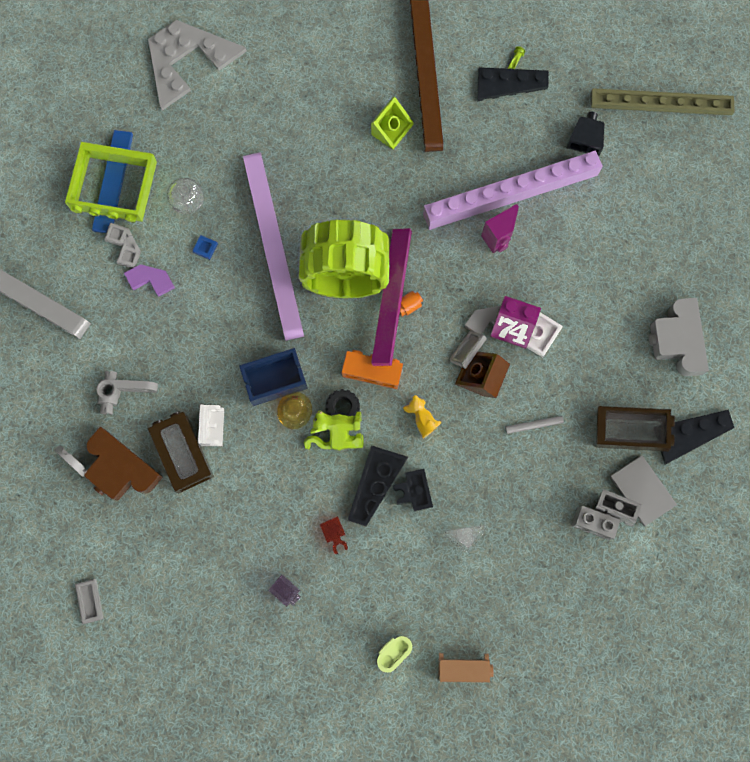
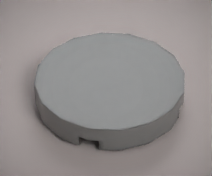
(74, 463)

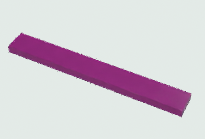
(391, 298)

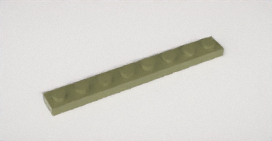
(662, 101)

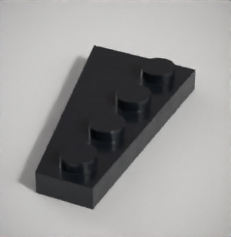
(502, 82)
(697, 431)
(377, 478)

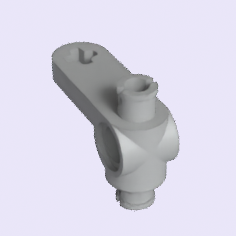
(108, 401)

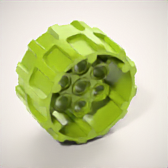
(344, 259)

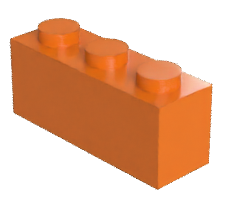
(360, 368)

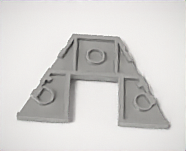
(175, 43)

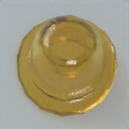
(294, 410)

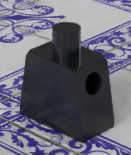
(588, 135)

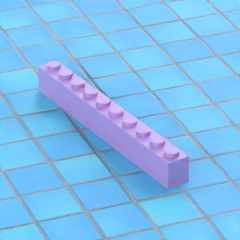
(512, 190)

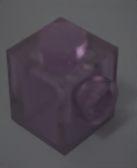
(285, 591)

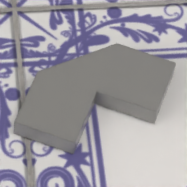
(122, 237)
(481, 318)

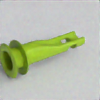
(519, 51)

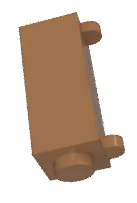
(465, 669)

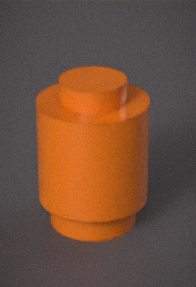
(410, 303)

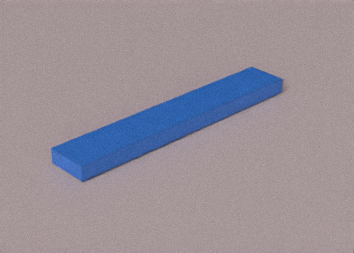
(112, 181)

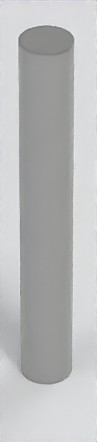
(534, 424)

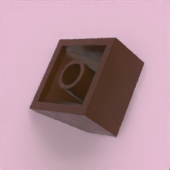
(484, 374)

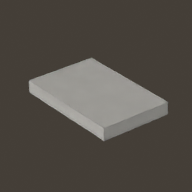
(643, 486)

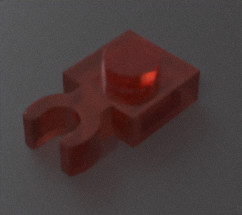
(333, 532)

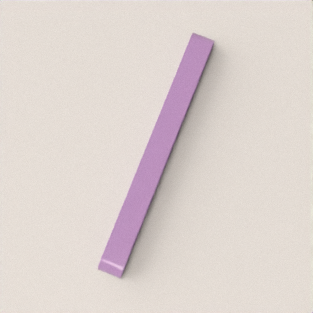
(273, 247)

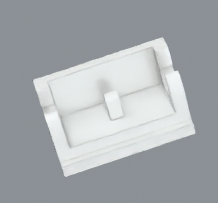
(211, 425)

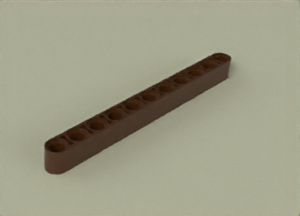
(426, 76)

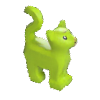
(339, 429)

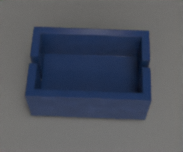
(273, 377)

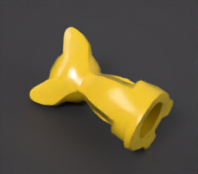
(424, 420)

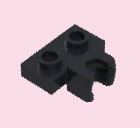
(415, 490)

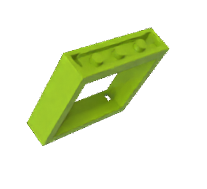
(113, 154)

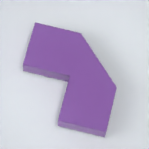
(143, 274)

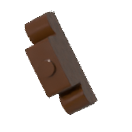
(118, 467)

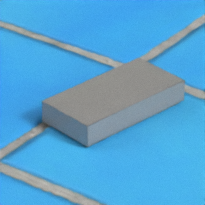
(468, 349)
(89, 601)

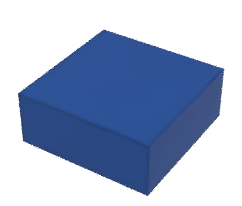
(205, 247)

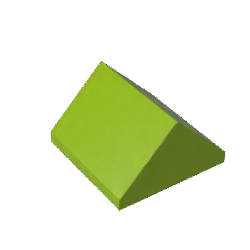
(391, 124)

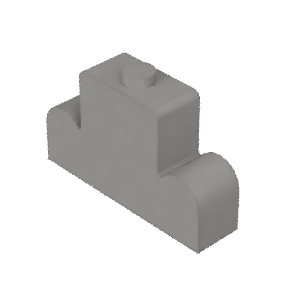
(681, 338)

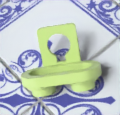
(393, 653)

